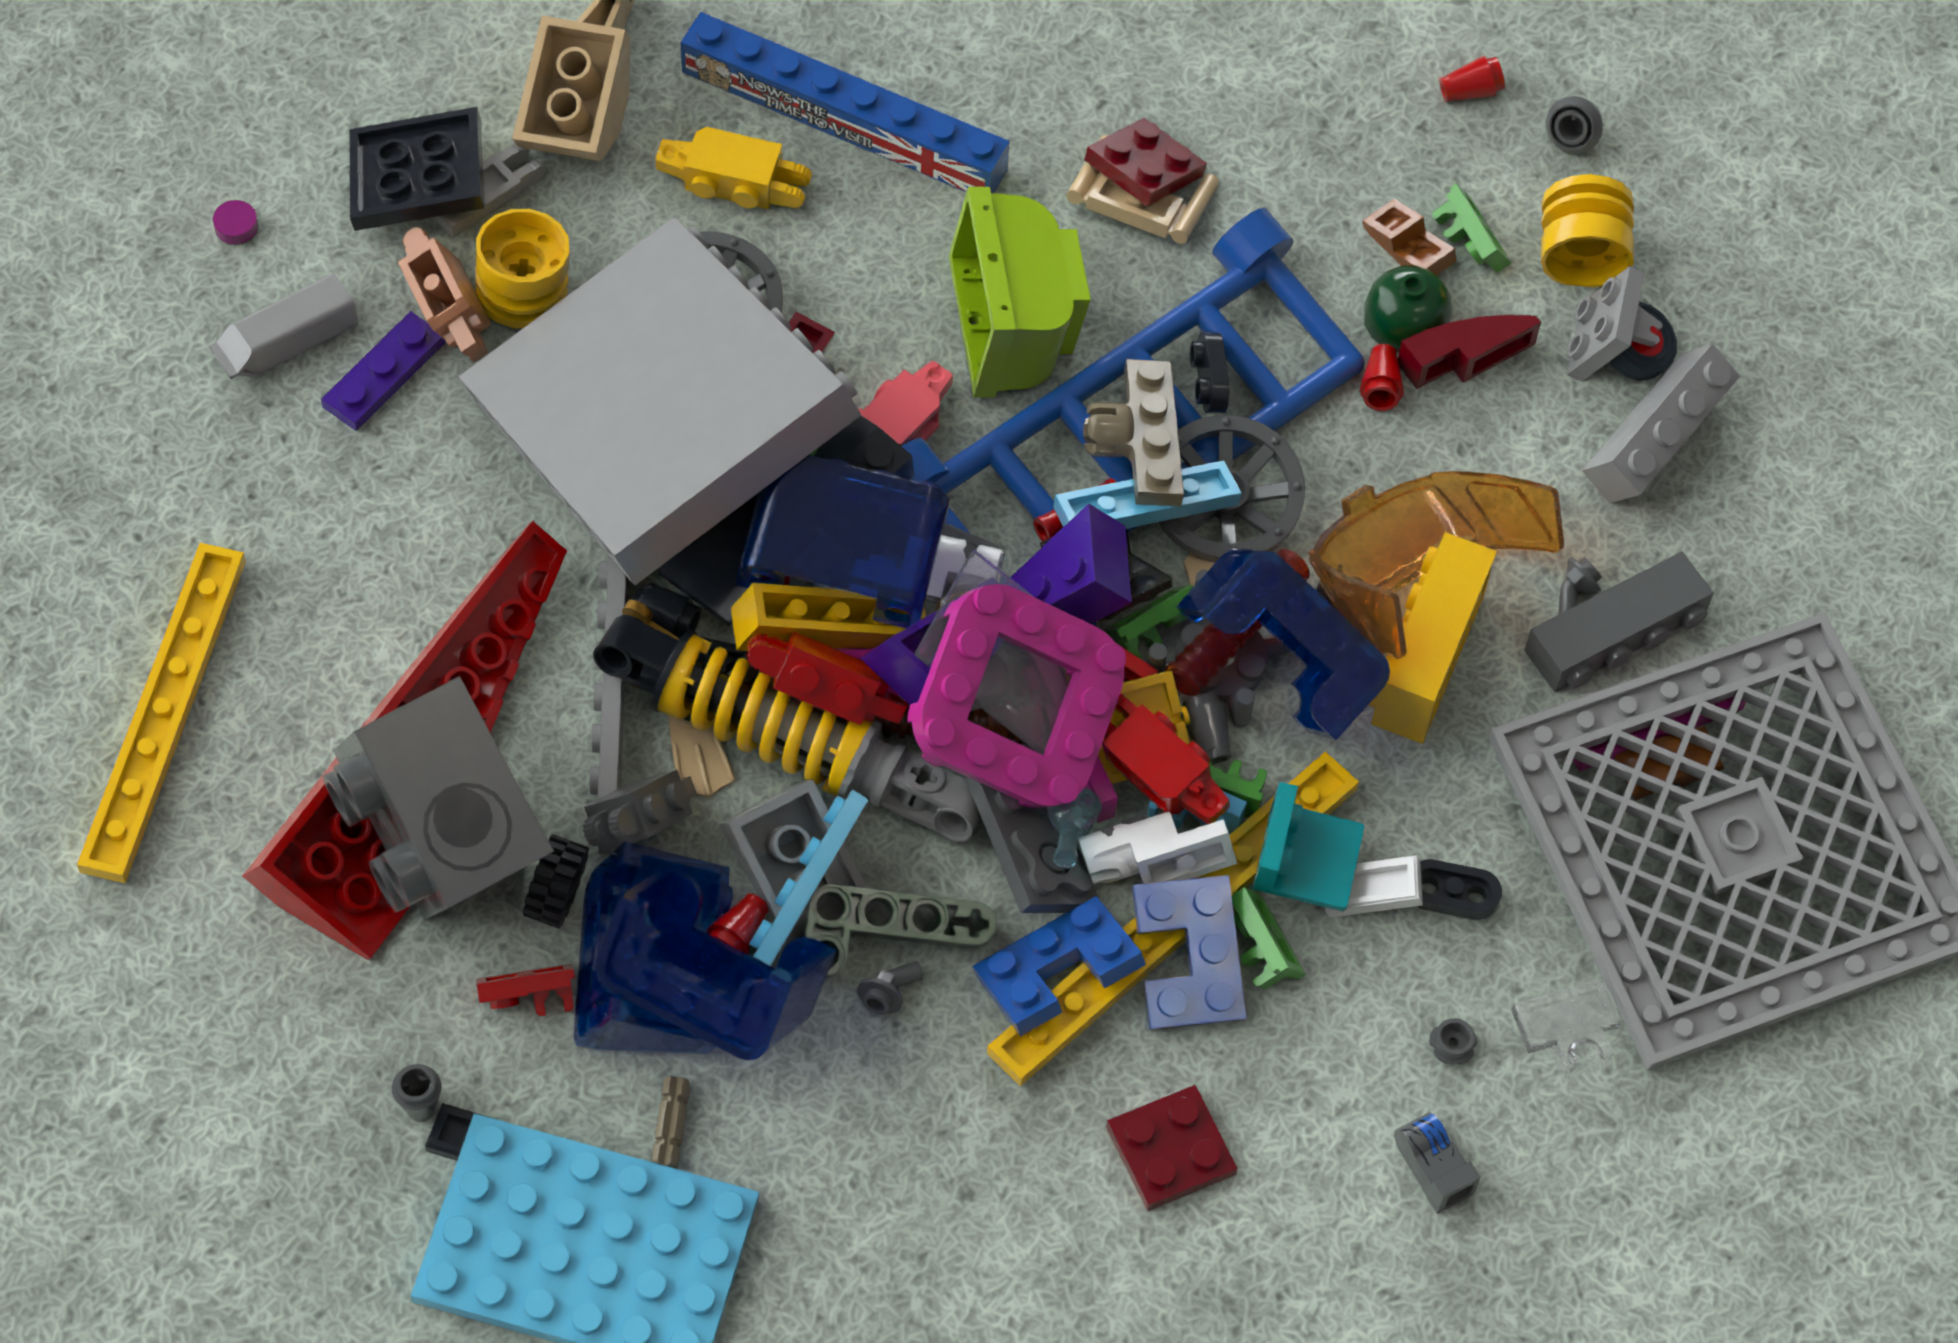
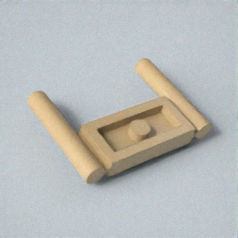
(1161, 218)

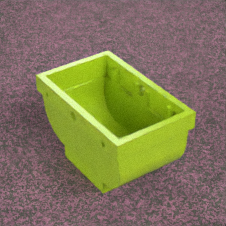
(1021, 288)

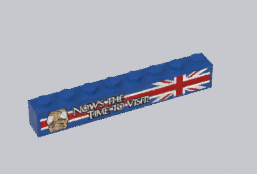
(843, 105)

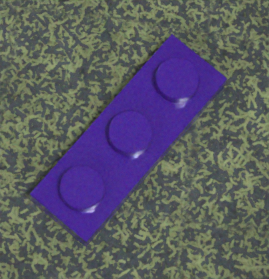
(382, 371)

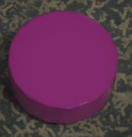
(235, 222)

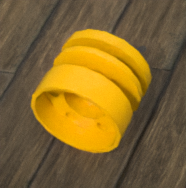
(1587, 230)
(521, 266)

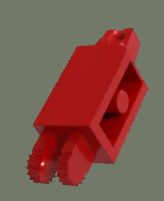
(825, 678)
(1162, 764)

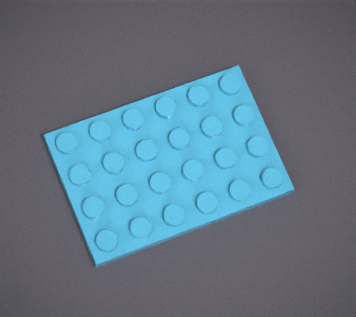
(582, 1241)

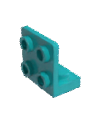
(1307, 853)

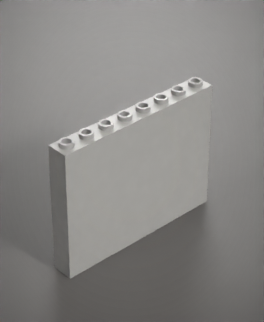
(661, 397)

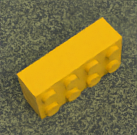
(1435, 630)

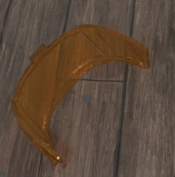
(1386, 537)

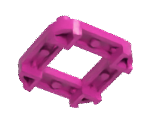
(956, 674)

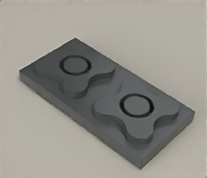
(1026, 848)

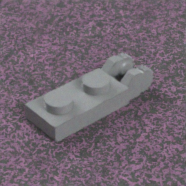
(499, 186)

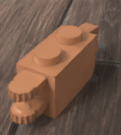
(444, 293)

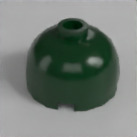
(1405, 304)

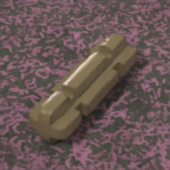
(671, 1121)

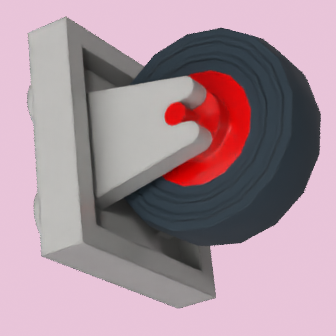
(1621, 331)

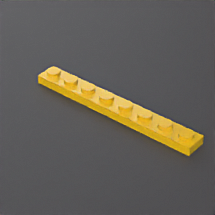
(161, 714)

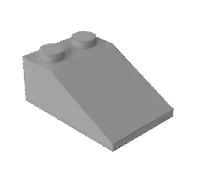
(772, 840)

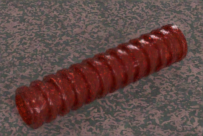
(1214, 648)

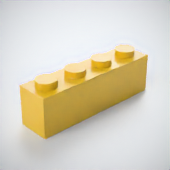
(822, 614)

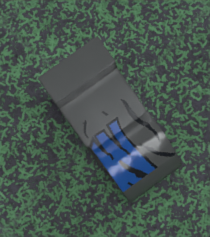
(1436, 1162)

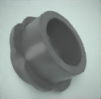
(1459, 1031)

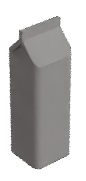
(286, 328)

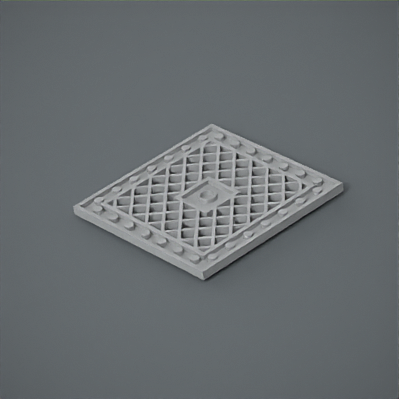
(1735, 838)

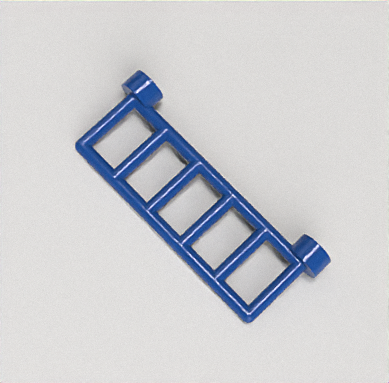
(1250, 254)

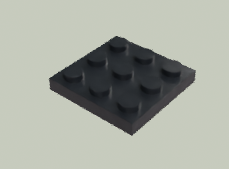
(416, 168)

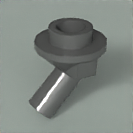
(1580, 578)
(881, 992)

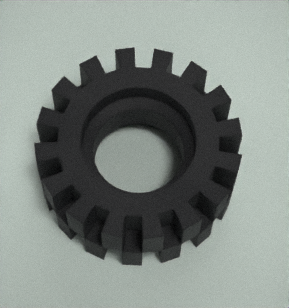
(556, 882)

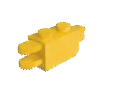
(734, 169)

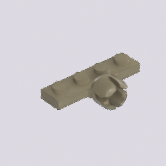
(1142, 432)

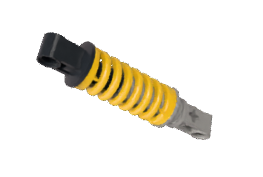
(784, 727)

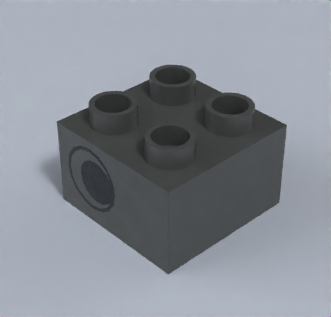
(436, 801)

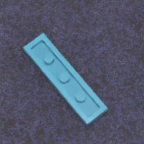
(1204, 487)
(817, 859)

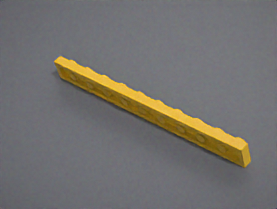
(1081, 996)

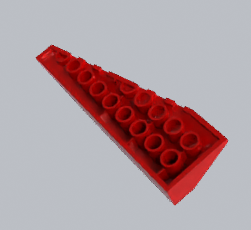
(318, 862)

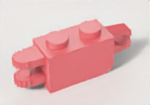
(910, 403)

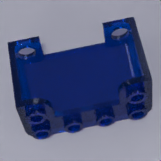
(848, 533)

